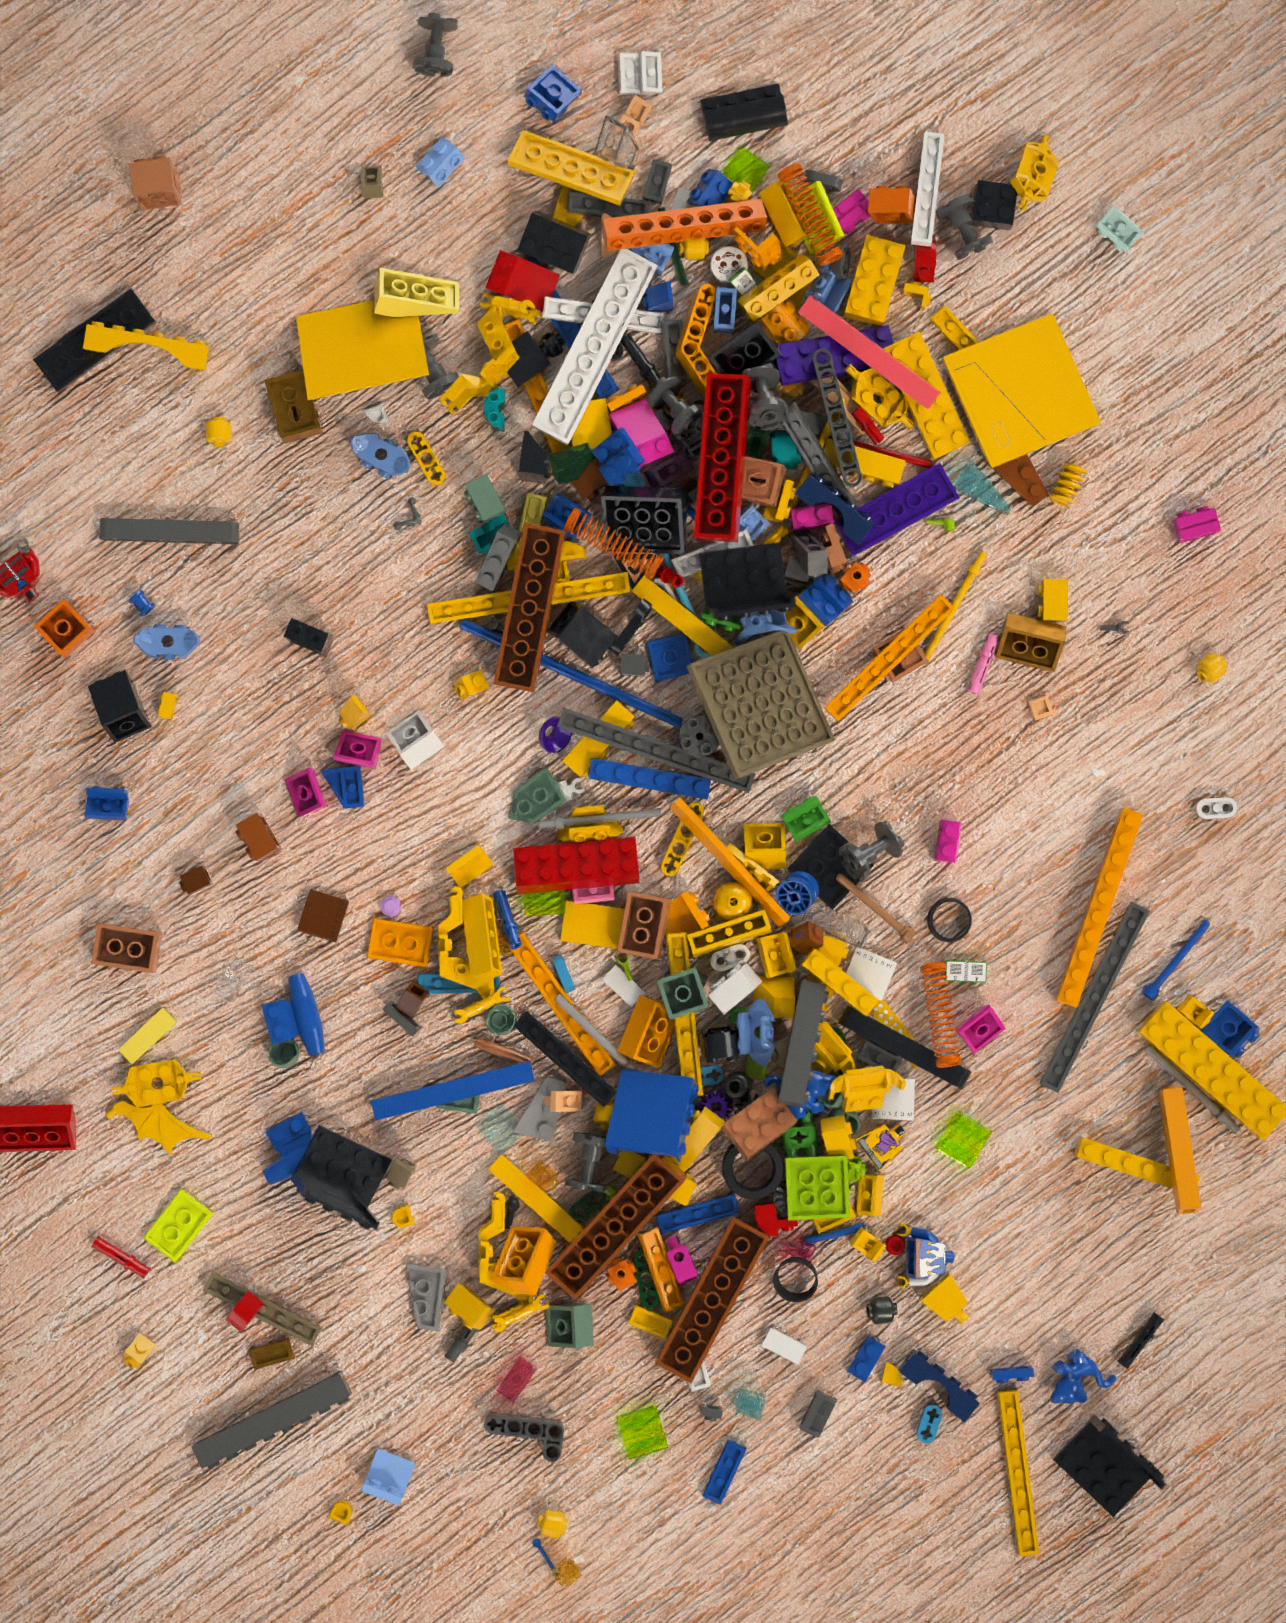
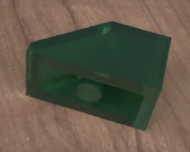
(756, 442)
(570, 463)

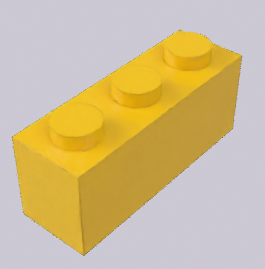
(783, 215)
(702, 1130)

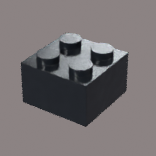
(994, 205)

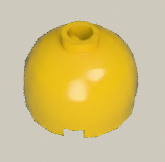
(722, 901)

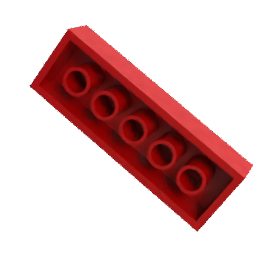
(576, 865)

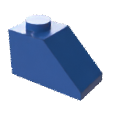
(659, 297)

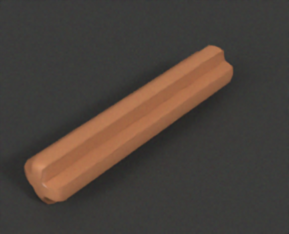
(502, 1051)

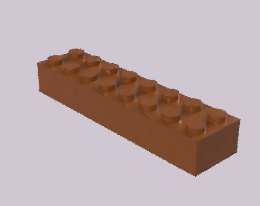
(529, 607)
(615, 1224)
(711, 1299)

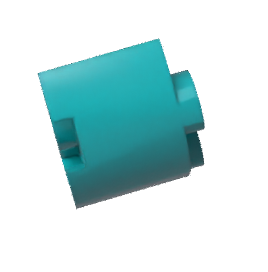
(492, 405)
(784, 449)
(484, 535)

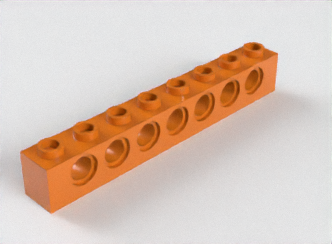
(684, 223)

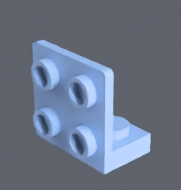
(388, 1476)

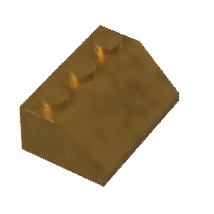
(1031, 642)

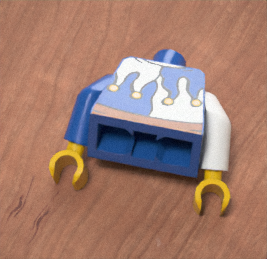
(924, 1257)

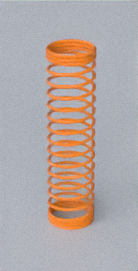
(786, 175)
(570, 523)
(951, 1059)

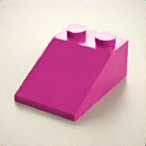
(643, 430)

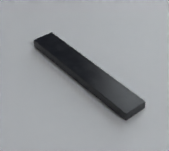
(565, 1059)

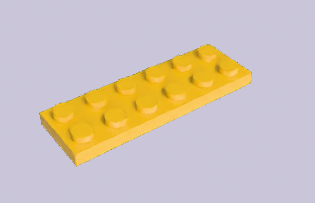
(570, 167)
(940, 423)

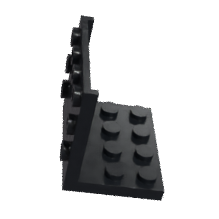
(744, 581)
(341, 1176)
(1106, 1465)

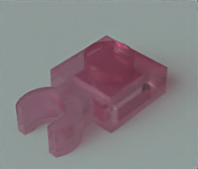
(800, 1249)

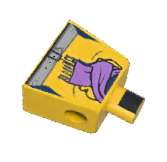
(881, 1144)

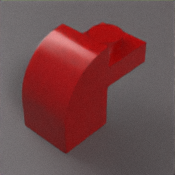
(925, 262)
(766, 1219)
(244, 1311)

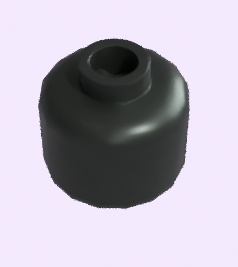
(732, 1088)
(881, 1310)

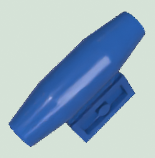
(296, 1017)
(291, 1141)

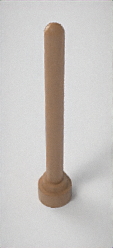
(905, 933)

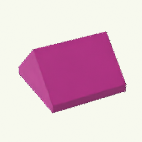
(358, 749)
(306, 792)
(980, 1028)

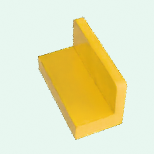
(469, 866)

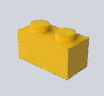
(167, 706)

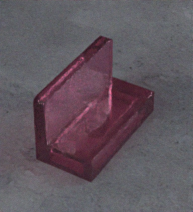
(516, 1379)

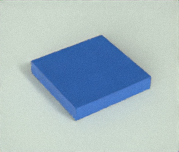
(669, 657)

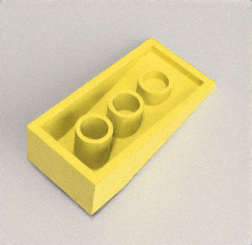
(414, 295)

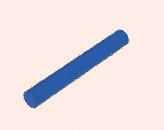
(833, 1233)

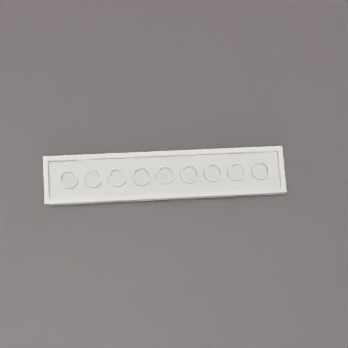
(594, 346)

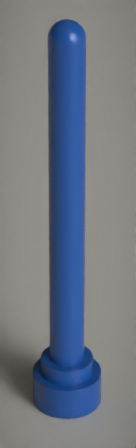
(1151, 991)

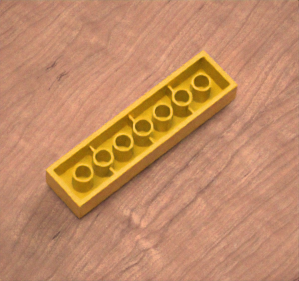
(1213, 1070)

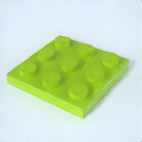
(817, 1187)

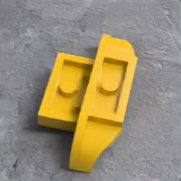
(570, 552)
(831, 1052)
(865, 1087)

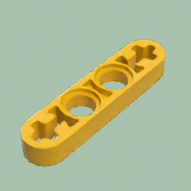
(680, 838)

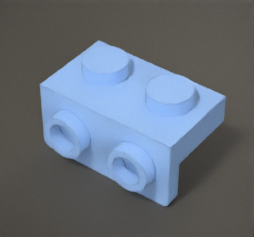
(440, 161)
(656, 254)
(753, 522)

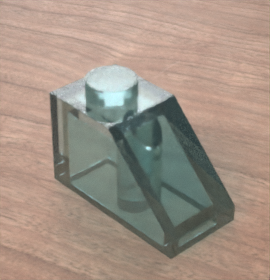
(749, 1403)

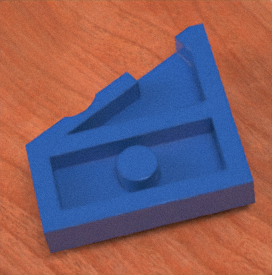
(346, 785)

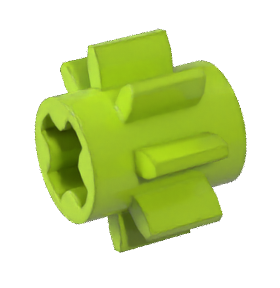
(856, 1169)

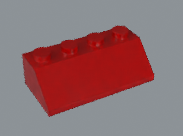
(37, 1128)

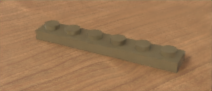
(269, 1313)

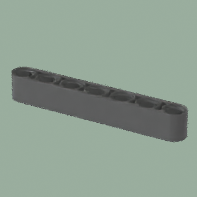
(837, 407)
(169, 531)

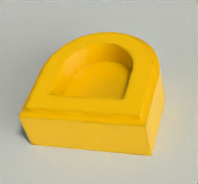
(403, 1216)
(341, 1512)

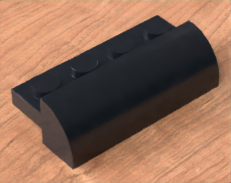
(744, 112)

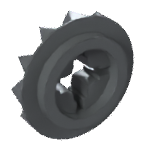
(779, 1196)

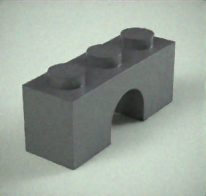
(498, 556)

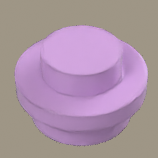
(390, 906)

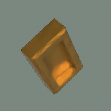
(271, 1353)

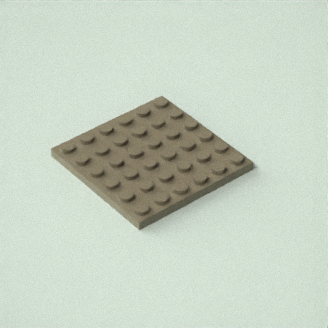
(760, 703)

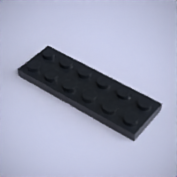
(68, 360)

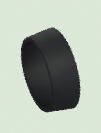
(930, 920)
(790, 1296)

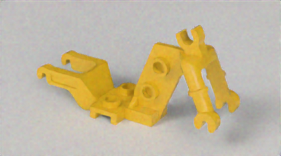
(499, 346)
(457, 968)
(486, 1268)

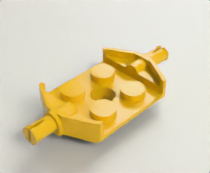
(1028, 181)
(892, 404)
(140, 1086)

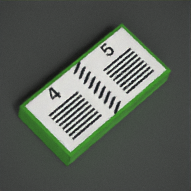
(743, 281)
(966, 971)

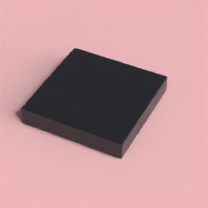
(531, 360)

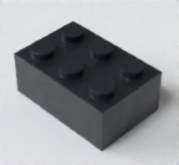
(554, 242)

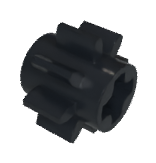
(552, 344)

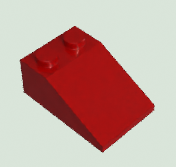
(521, 280)

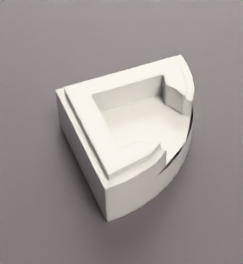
(377, 414)

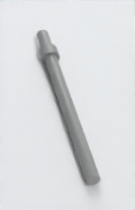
(560, 822)
(627, 1065)
(1221, 1115)

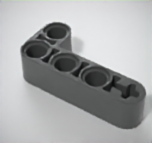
(524, 1432)

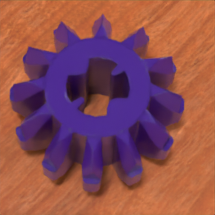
(715, 1099)

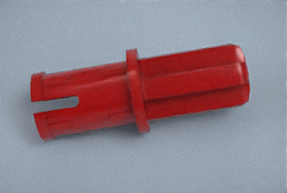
(867, 425)
(667, 575)

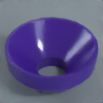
(557, 739)

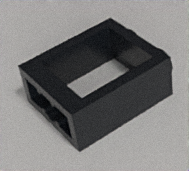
(308, 637)

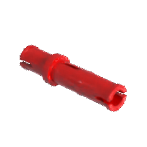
(129, 1262)

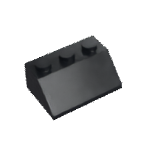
(746, 350)
(533, 461)

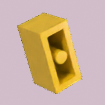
(1053, 600)
(837, 1136)
(469, 1307)

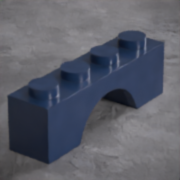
(815, 491)
(918, 1369)

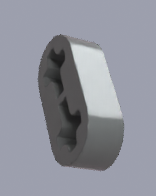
(828, 181)
(841, 266)

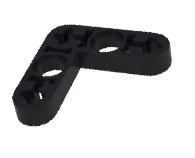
(639, 616)

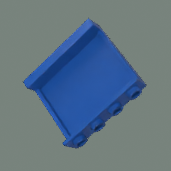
(651, 1113)

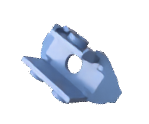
(827, 289)
(365, 448)
(764, 623)
(151, 644)
(748, 1043)

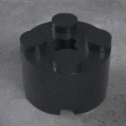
(719, 1043)

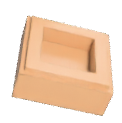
(1040, 707)

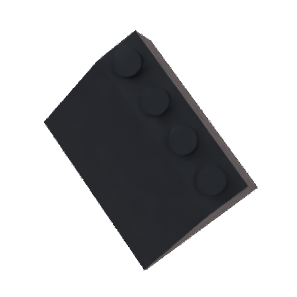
(648, 516)

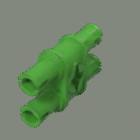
(808, 1143)

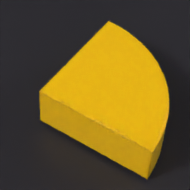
(891, 1375)

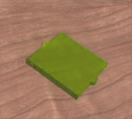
(746, 167)

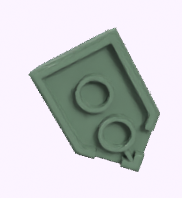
(536, 798)

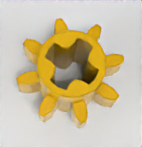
(740, 192)

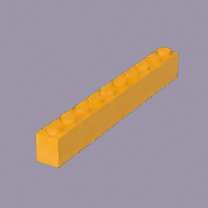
(1098, 907)

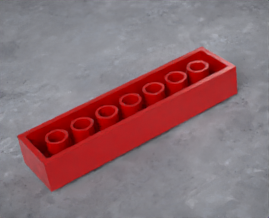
(722, 457)

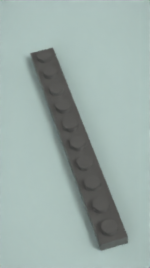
(651, 749)
(1094, 996)

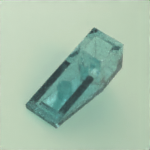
(978, 487)

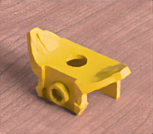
(597, 831)

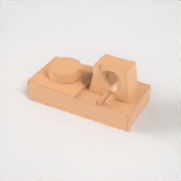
(564, 1101)

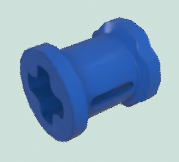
(141, 603)

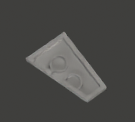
(538, 1119)
(428, 1294)

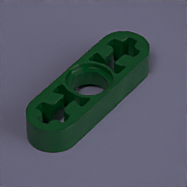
(643, 1294)

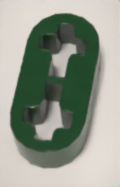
(584, 1201)

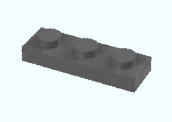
(671, 333)

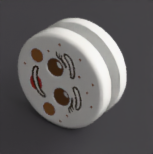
(726, 263)

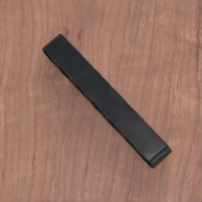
(902, 1046)

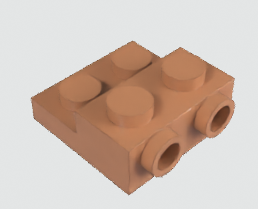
(836, 556)
(912, 661)

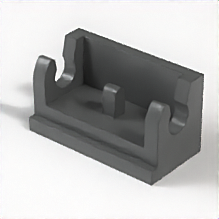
(817, 1413)

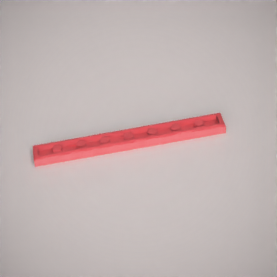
(869, 352)

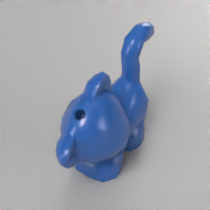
(817, 1088)
(1070, 1387)

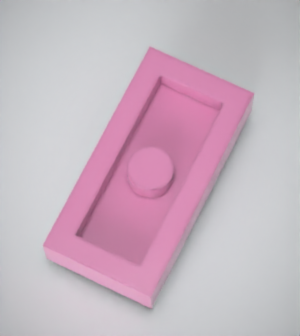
(594, 894)

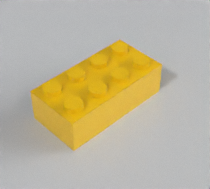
(874, 280)

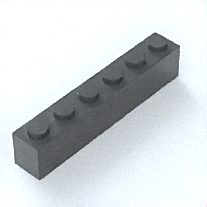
(802, 1043)

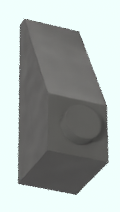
(810, 553)

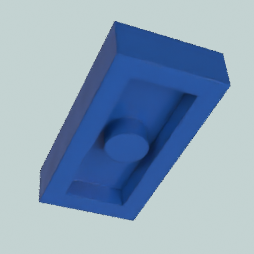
(866, 1358)
(1003, 1375)

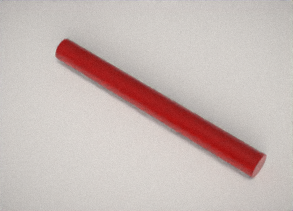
(909, 458)

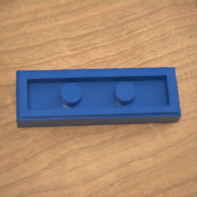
(724, 1471)

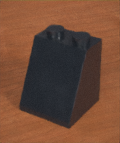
(582, 634)
(119, 706)

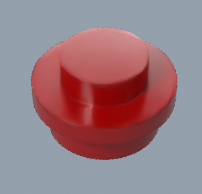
(895, 1244)

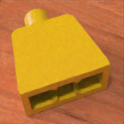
(946, 1300)

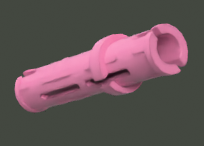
(983, 663)

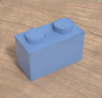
(725, 310)

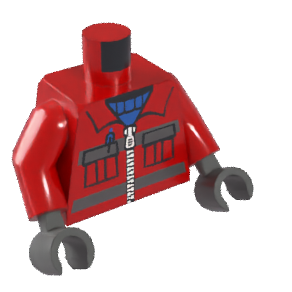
(20, 574)

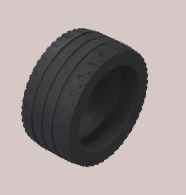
(753, 1193)

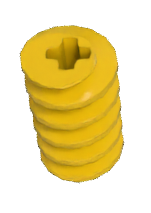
(1066, 486)

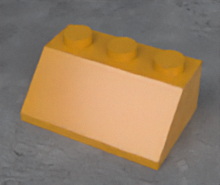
(647, 1032)
(524, 1259)

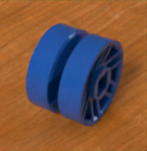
(797, 893)

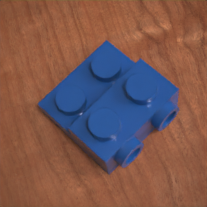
(552, 93)
(618, 457)
(826, 599)
(1231, 1030)

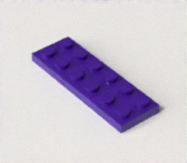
(796, 357)
(903, 507)

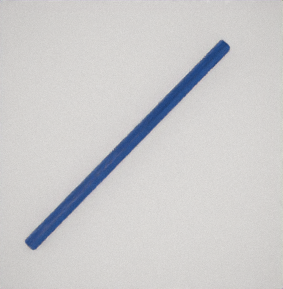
(582, 678)

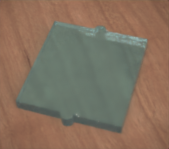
(499, 1129)

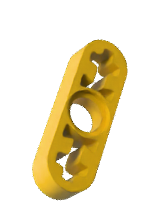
(414, 448)

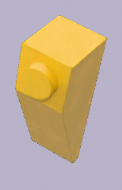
(354, 713)

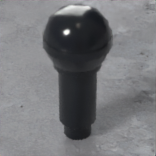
(512, 1206)

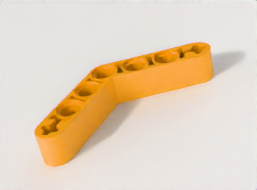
(693, 342)

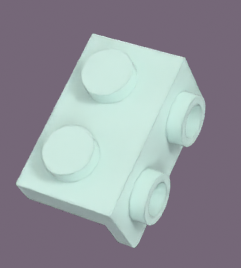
(1119, 229)

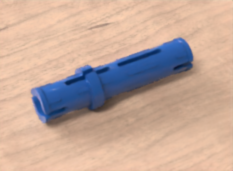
(509, 927)

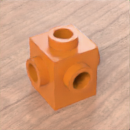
(850, 582)
(625, 1280)

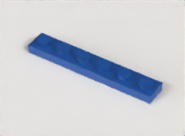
(649, 778)

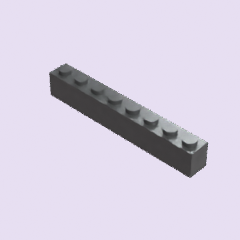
(271, 1420)

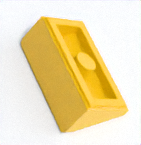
(870, 1195)

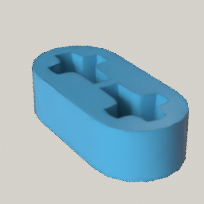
(563, 973)
(709, 1080)
(934, 1424)

